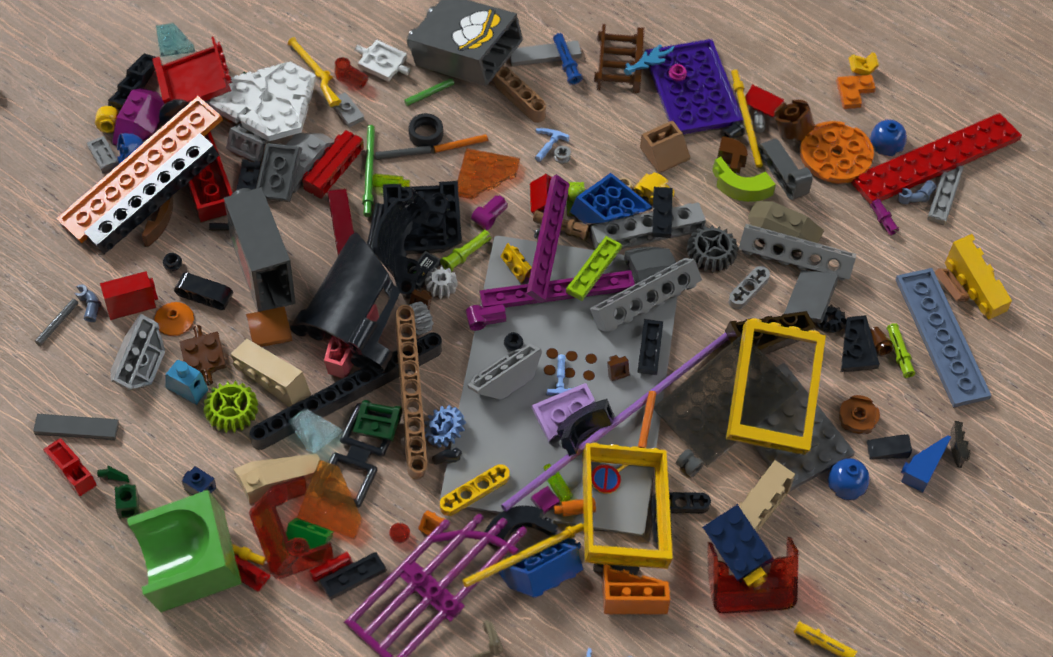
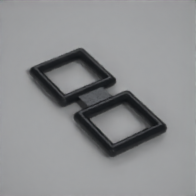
(360, 453)

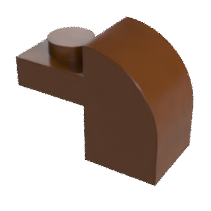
(733, 153)

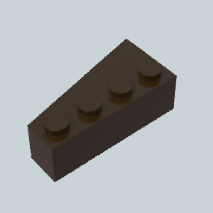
(770, 343)

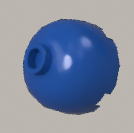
(888, 137)
(127, 144)
(849, 479)

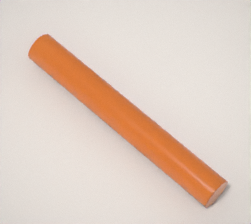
(460, 143)
(647, 419)

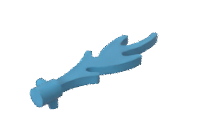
(652, 59)

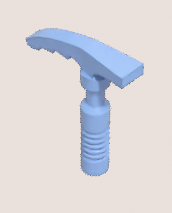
(556, 135)
(560, 375)

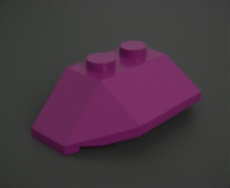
(139, 114)

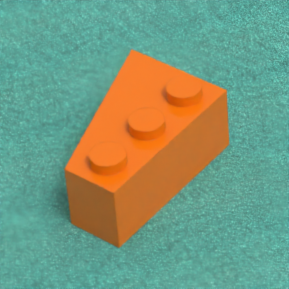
(633, 594)

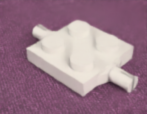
(382, 60)

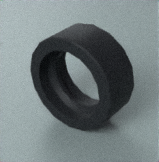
(423, 120)

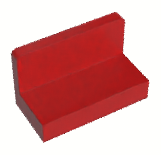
(762, 100)
(538, 192)

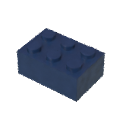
(738, 543)

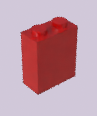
(129, 295)

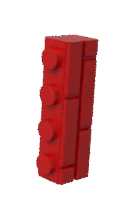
(332, 164)

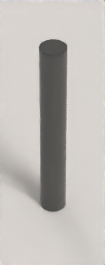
(403, 152)
(56, 322)

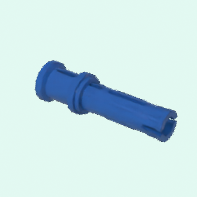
(569, 65)

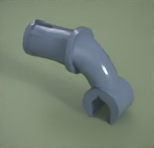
(921, 195)
(92, 303)

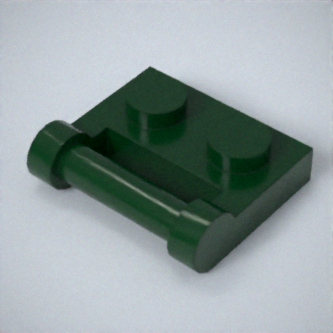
(377, 426)

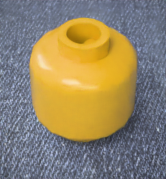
(106, 119)

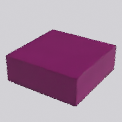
(545, 499)

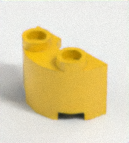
(648, 182)

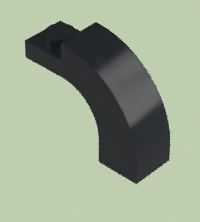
(582, 422)
(523, 517)

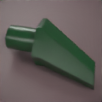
(112, 474)

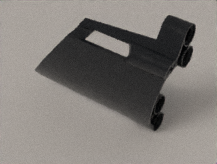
(345, 301)

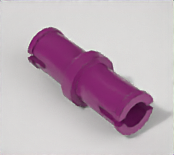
(884, 217)

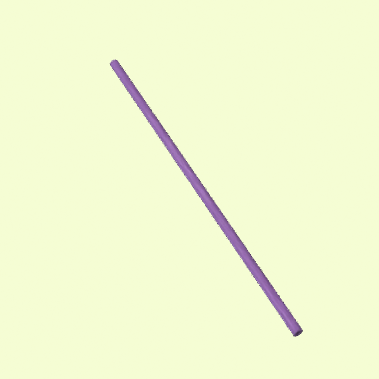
(617, 420)

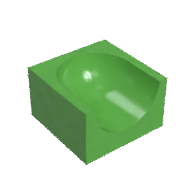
(185, 551)

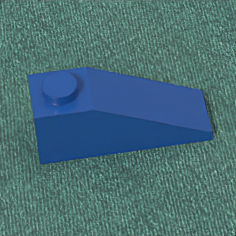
(923, 465)

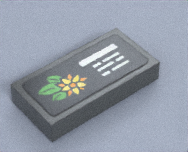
(427, 262)

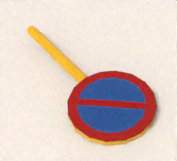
(606, 478)

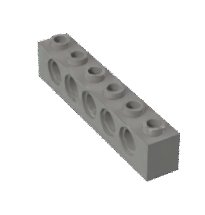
(685, 221)
(790, 243)
(637, 293)

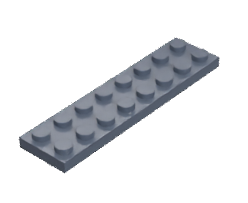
(943, 338)

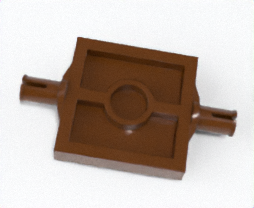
(204, 353)

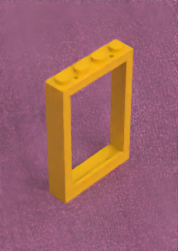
(765, 437)
(619, 555)

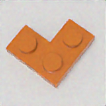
(851, 87)

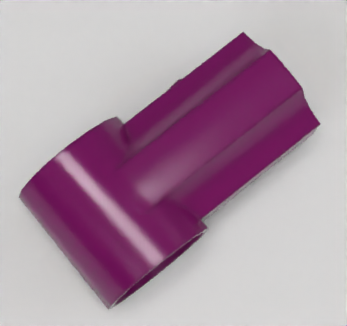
(487, 215)
(480, 317)

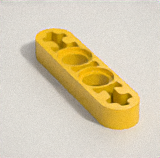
(472, 487)

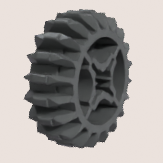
(712, 244)

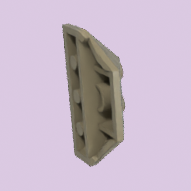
(785, 221)

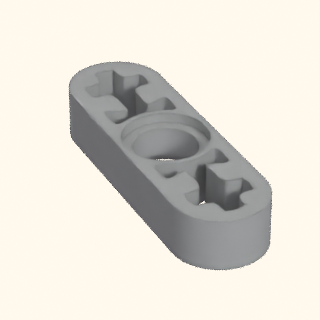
(749, 280)

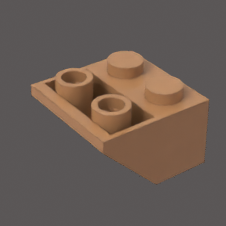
(665, 146)

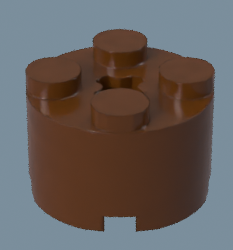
(794, 120)

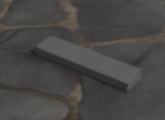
(76, 426)

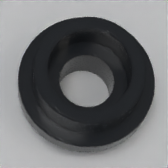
(172, 257)
(513, 337)

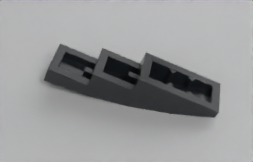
(136, 77)

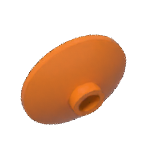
(177, 324)

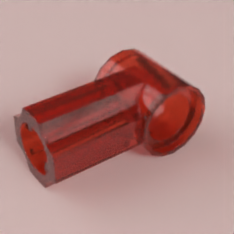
(346, 72)

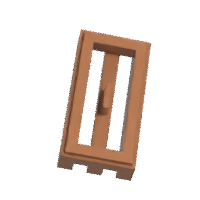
(952, 284)

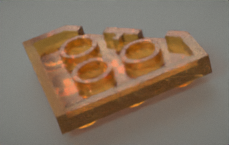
(484, 172)
(330, 502)

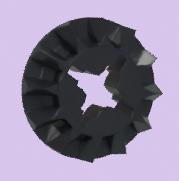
(835, 324)

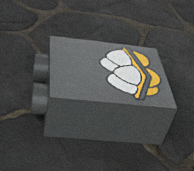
(465, 40)

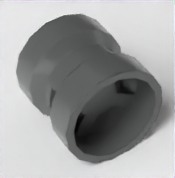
(689, 462)

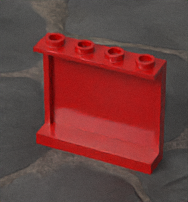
(195, 75)

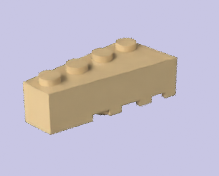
(271, 372)
(767, 494)

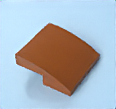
(269, 327)

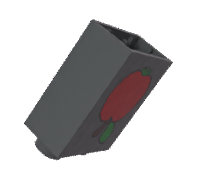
(259, 249)

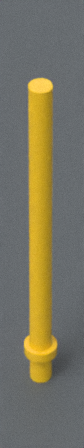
(570, 532)

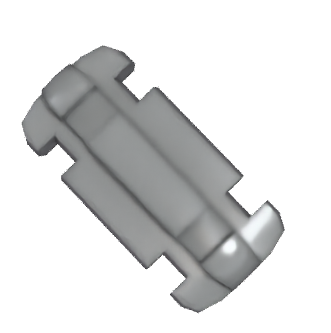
(759, 121)

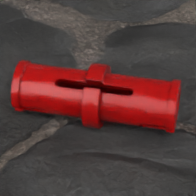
(330, 566)

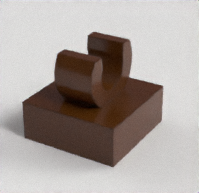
(423, 296)
(618, 367)

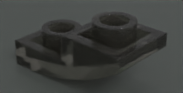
(958, 445)

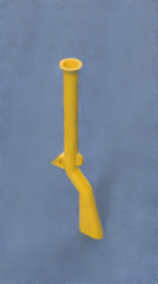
(325, 76)

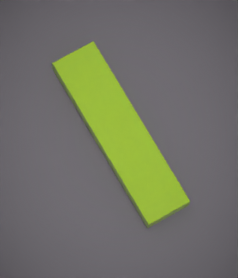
(593, 268)

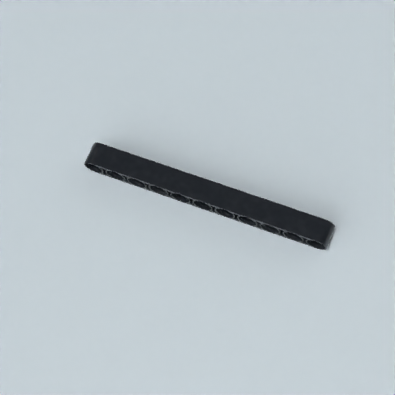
(337, 392)

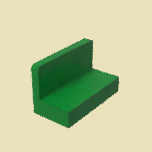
(310, 532)

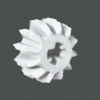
(441, 282)

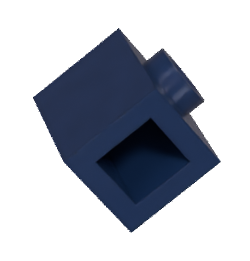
(198, 481)

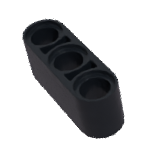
(203, 291)

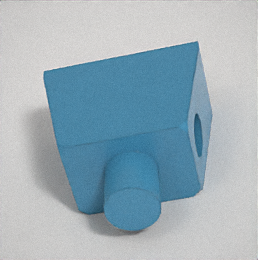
(186, 382)

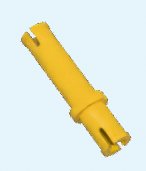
(801, 630)

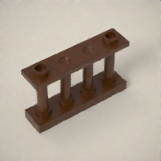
(637, 53)

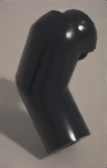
(447, 456)

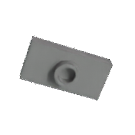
(348, 110)
(102, 154)

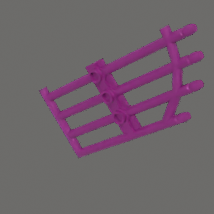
(428, 587)

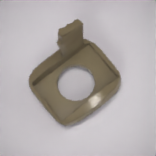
(494, 645)

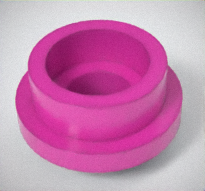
(677, 72)

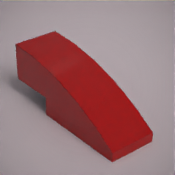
(70, 467)

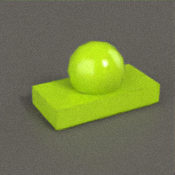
(574, 190)

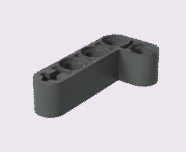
(790, 178)

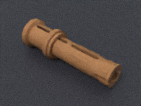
(570, 227)

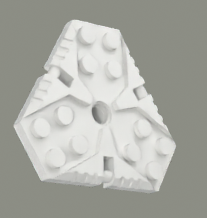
(269, 100)

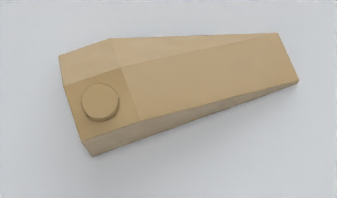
(261, 475)

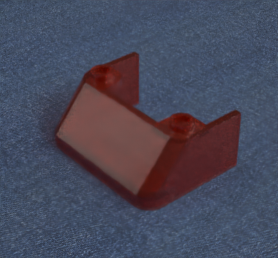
(284, 555)
(776, 593)

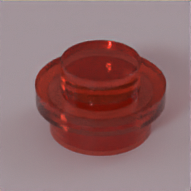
(399, 532)

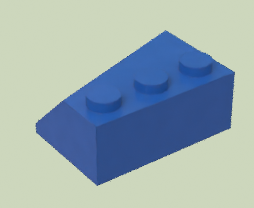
(608, 201)
(543, 570)

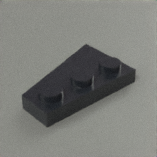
(858, 346)

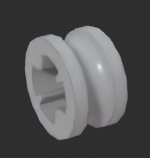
(562, 159)

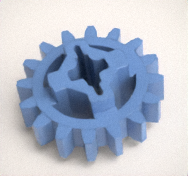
(444, 426)

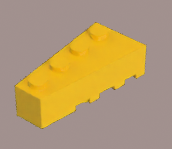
(977, 277)

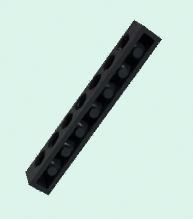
(151, 193)

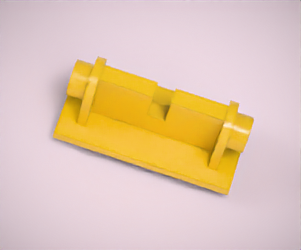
(514, 261)

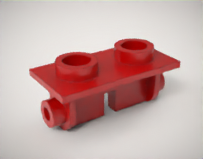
(251, 575)

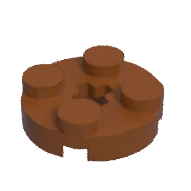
(858, 425)

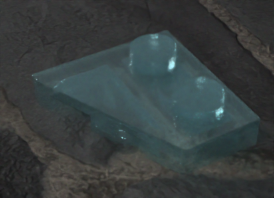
(172, 40)
(314, 430)

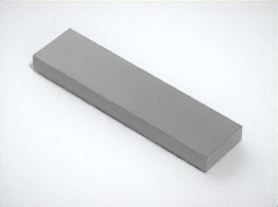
(542, 53)
(945, 195)

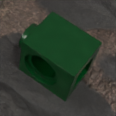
(128, 508)

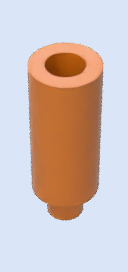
(572, 507)

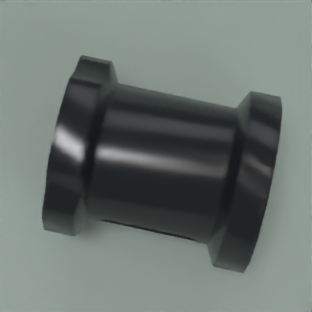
(734, 131)

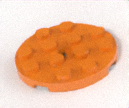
(827, 136)

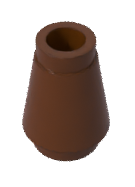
(882, 343)

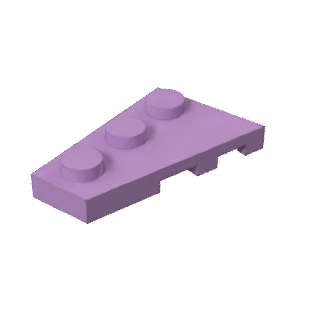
(556, 409)

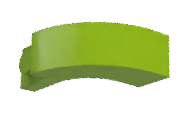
(742, 188)

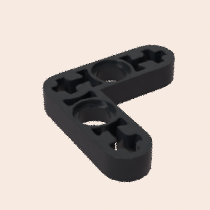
(674, 509)

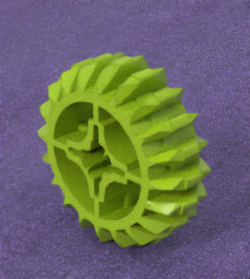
(233, 397)

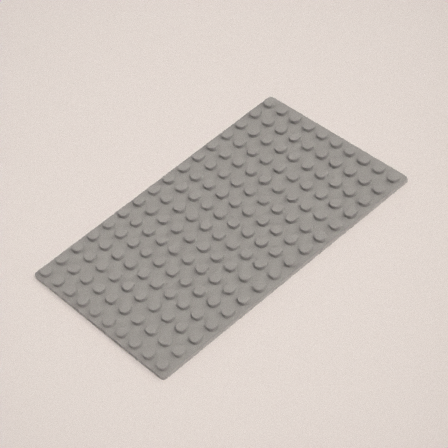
(508, 428)

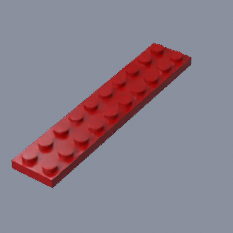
(936, 158)

